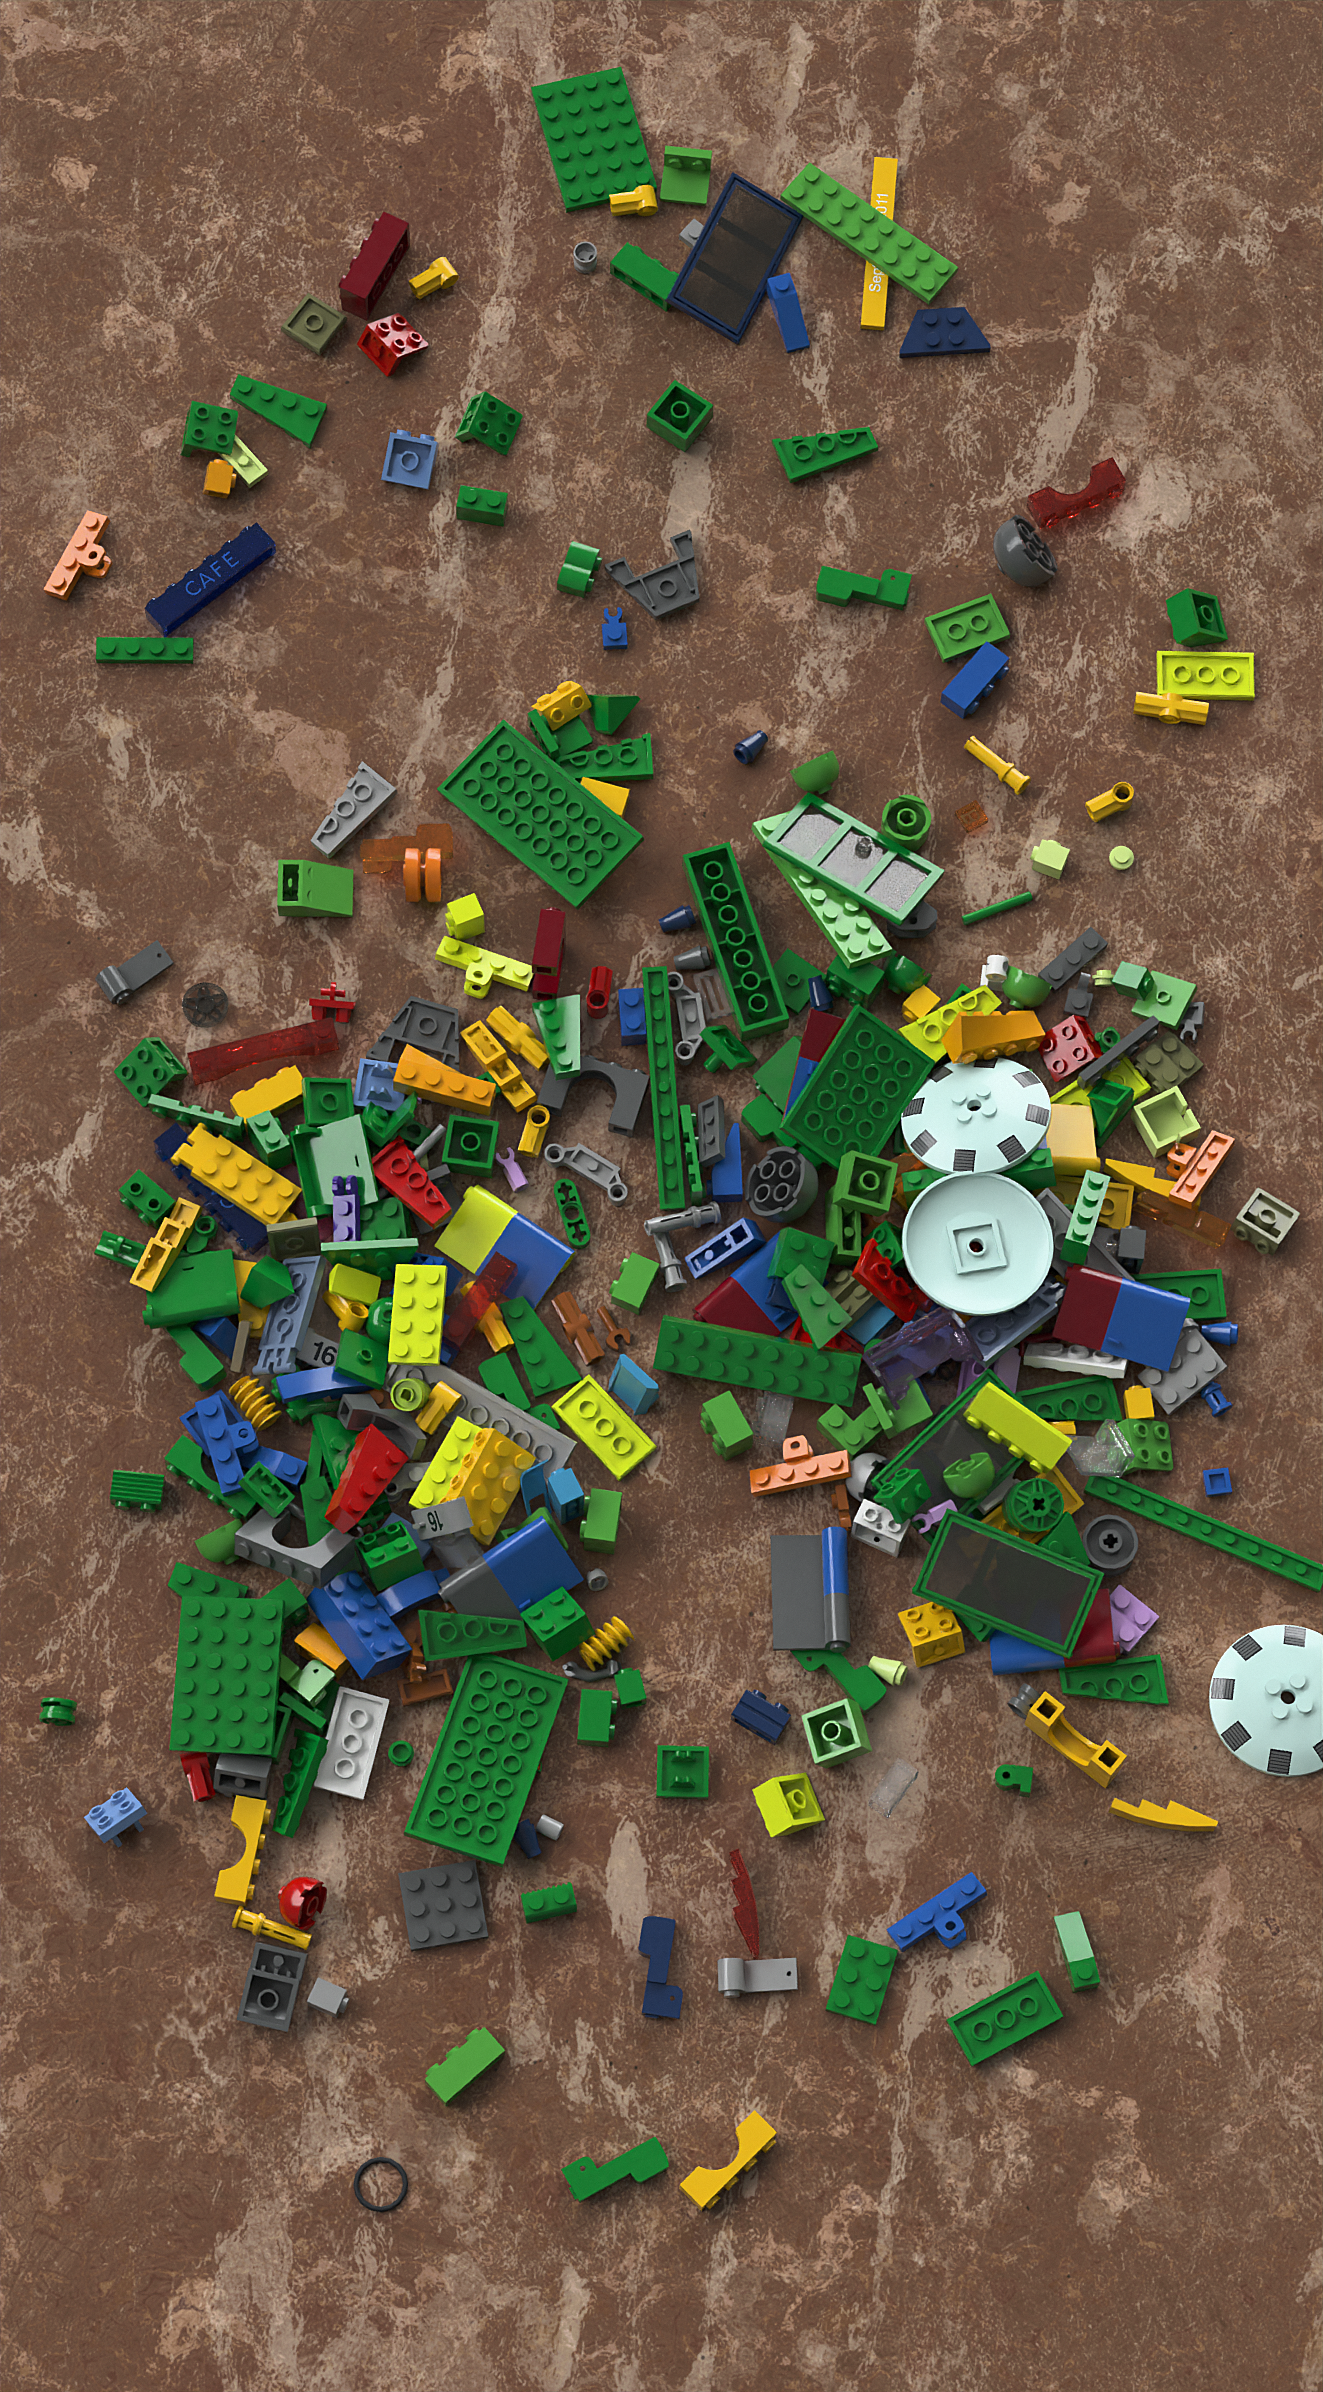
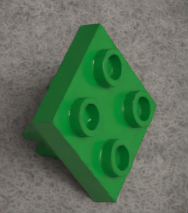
(682, 1772)

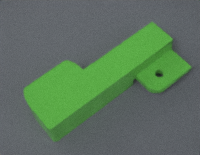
(306, 1682)

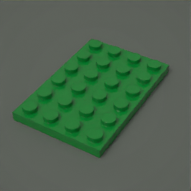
(592, 138)
(857, 1090)
(227, 1675)

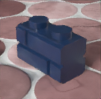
(761, 1716)

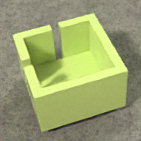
(1162, 1123)

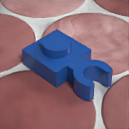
(614, 633)

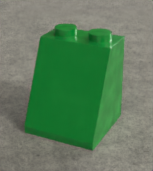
(777, 1073)

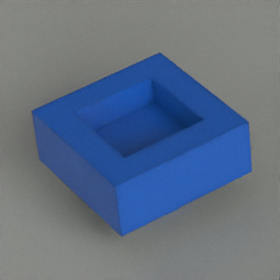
(1217, 1482)

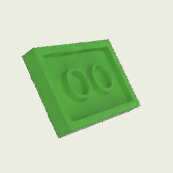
(967, 628)

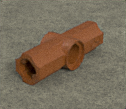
(578, 1329)

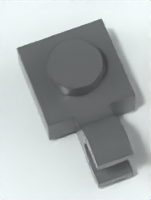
(1079, 1000)

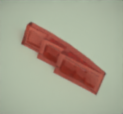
(746, 1912)

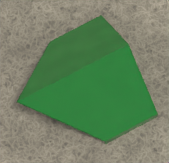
(610, 710)
(1108, 1103)
(267, 1283)

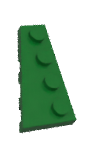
(292, 412)
(612, 763)
(560, 1032)
(691, 1146)
(315, 1501)
(298, 1783)

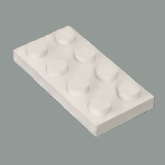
(352, 1743)

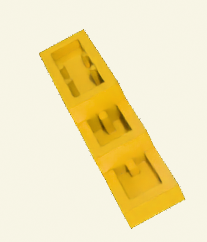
(495, 1061)
(1141, 1177)
(166, 1245)
(1174, 1817)

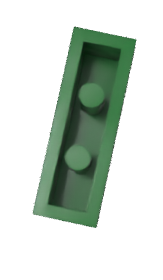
(643, 274)

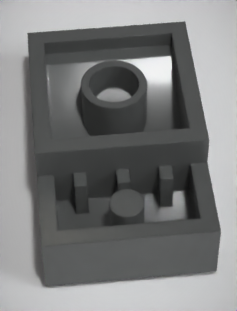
(272, 1986)

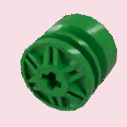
(1019, 1510)

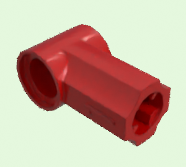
(599, 991)
(197, 1770)

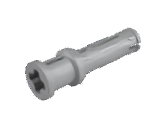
(692, 1217)
(669, 1264)

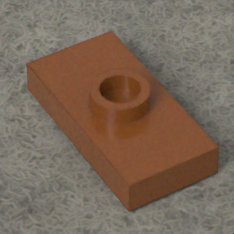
(433, 1686)

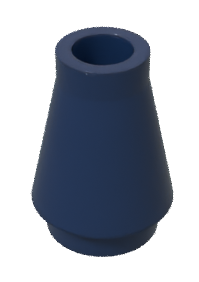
(748, 749)
(678, 919)
(819, 994)
(527, 1839)

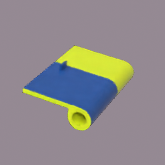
(490, 1225)

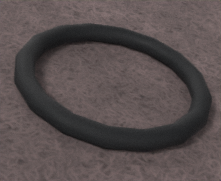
(357, 2178)

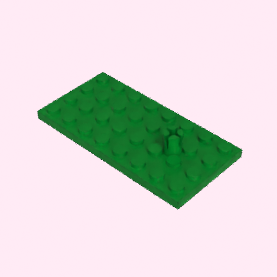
(540, 814)
(486, 1758)

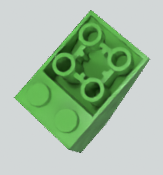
(314, 889)

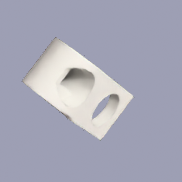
(994, 972)

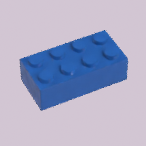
(359, 1625)

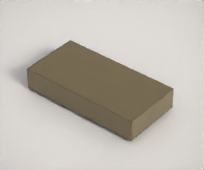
(241, 1346)

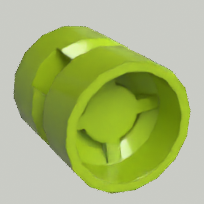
(410, 1394)

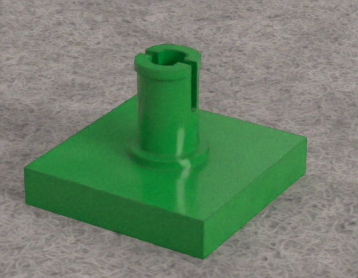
(726, 1049)

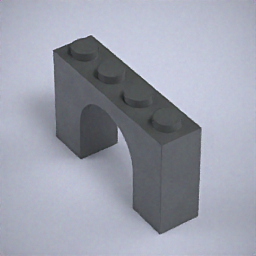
(628, 1086)
(311, 1565)

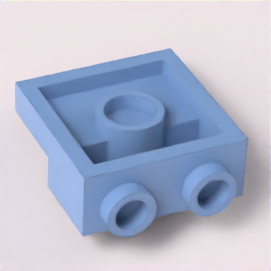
(410, 459)

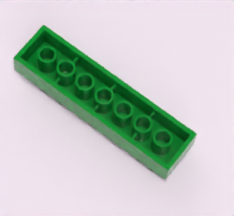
(735, 941)
(757, 1360)

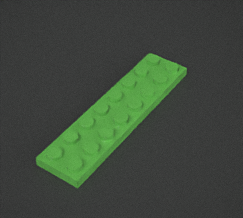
(869, 233)
(837, 915)

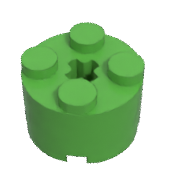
(911, 810)

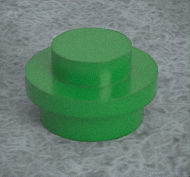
(401, 1753)

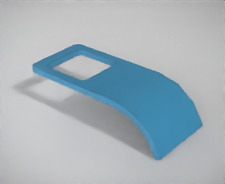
(533, 1484)

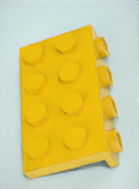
(489, 1481)

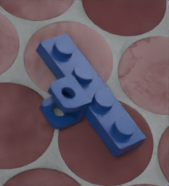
(226, 1443)
(939, 1916)

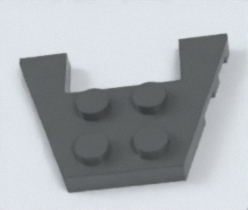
(664, 588)
(424, 1027)

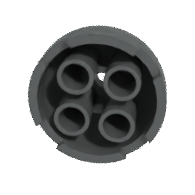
(1018, 554)
(782, 1185)

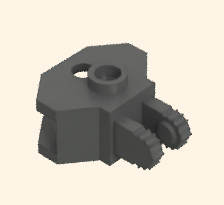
(921, 920)

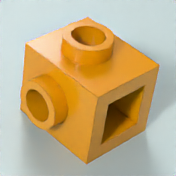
(219, 479)

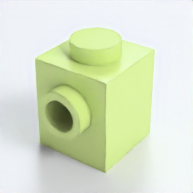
(1049, 858)

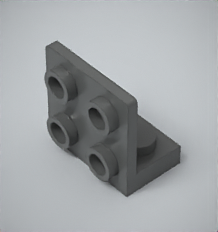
(442, 1180)

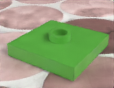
(1166, 1001)

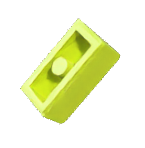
(354, 1284)

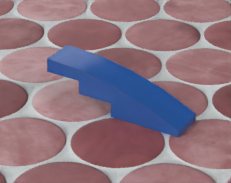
(317, 1384)

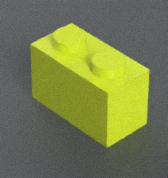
(464, 918)

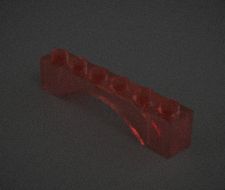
(300, 1040)

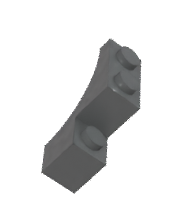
(361, 1410)

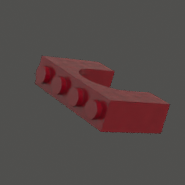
(549, 953)

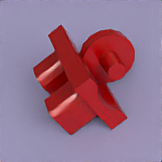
(343, 1008)

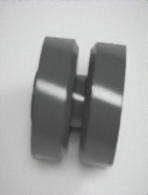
(1115, 1532)

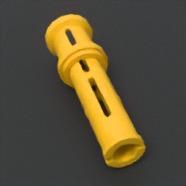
(1005, 771)
(259, 1924)

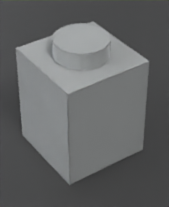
(328, 1998)

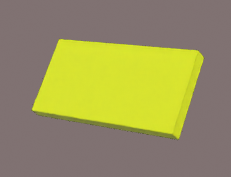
(1206, 675)
(1123, 1075)
(604, 1427)

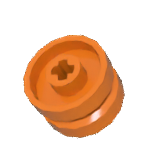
(422, 875)

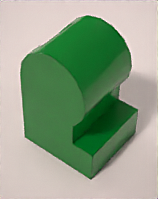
(414, 1134)
(1014, 1776)

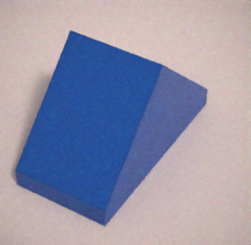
(219, 1333)

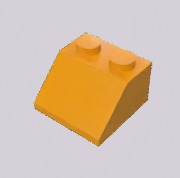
(317, 1644)

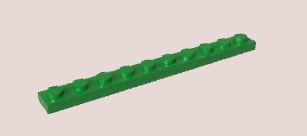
(663, 1088)
(1207, 1530)

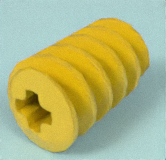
(254, 1403)
(604, 1642)

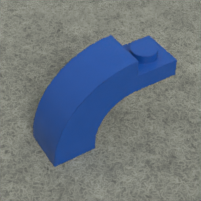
(412, 1593)

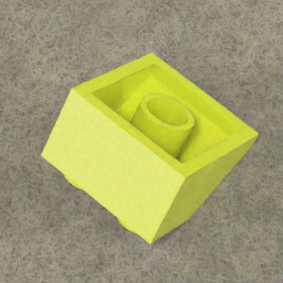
(788, 1804)

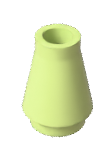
(890, 1670)

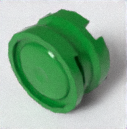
(58, 1711)

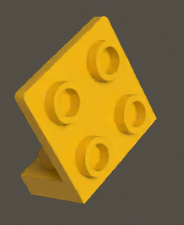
(932, 1633)

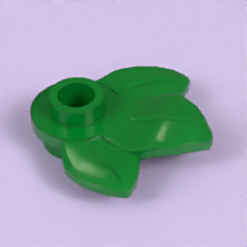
(198, 1239)

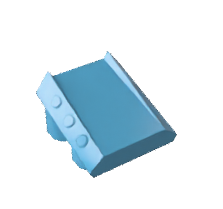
(633, 1385)

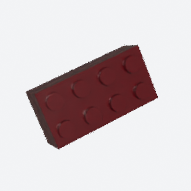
(374, 265)

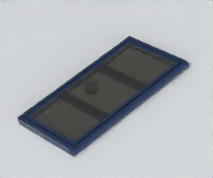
(734, 258)

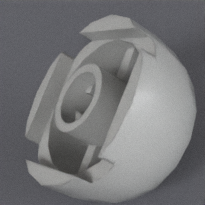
(863, 1470)

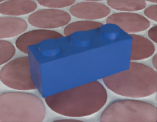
(975, 680)

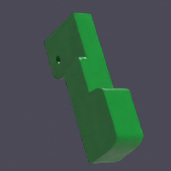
(840, 586)
(764, 1121)
(198, 1362)
(502, 1381)
(858, 1684)
(640, 2163)

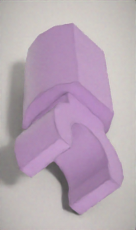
(513, 1171)
(934, 1515)

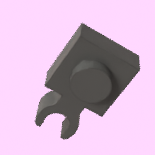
(1192, 1020)

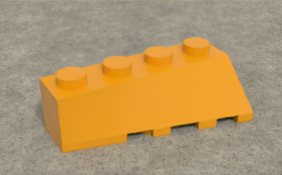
(991, 1035)
(442, 1083)

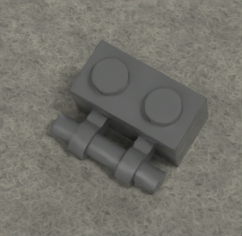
(242, 1775)

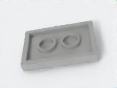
(1190, 1371)

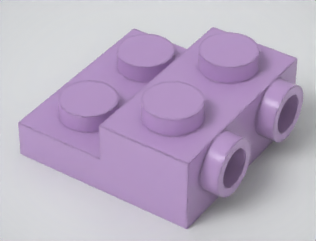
(1129, 1619)

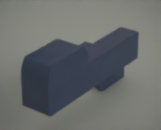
(656, 1944)

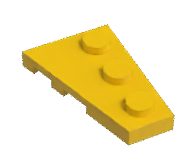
(248, 1311)

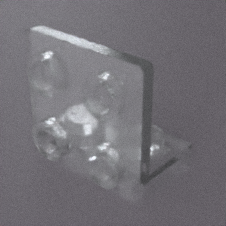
(1103, 1454)

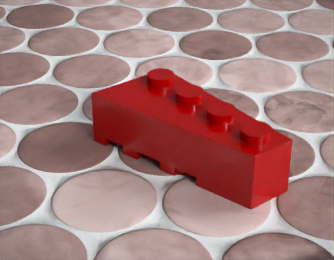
(367, 1474)

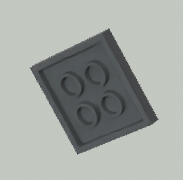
(443, 1905)

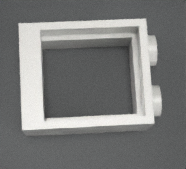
(878, 1522)

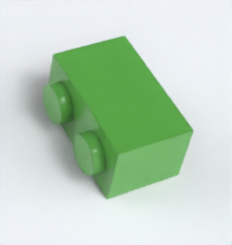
(634, 1283)

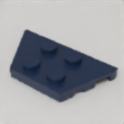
(943, 333)

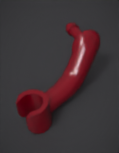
(1036, 1338)

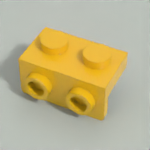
(562, 704)

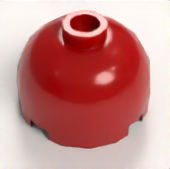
(301, 1900)

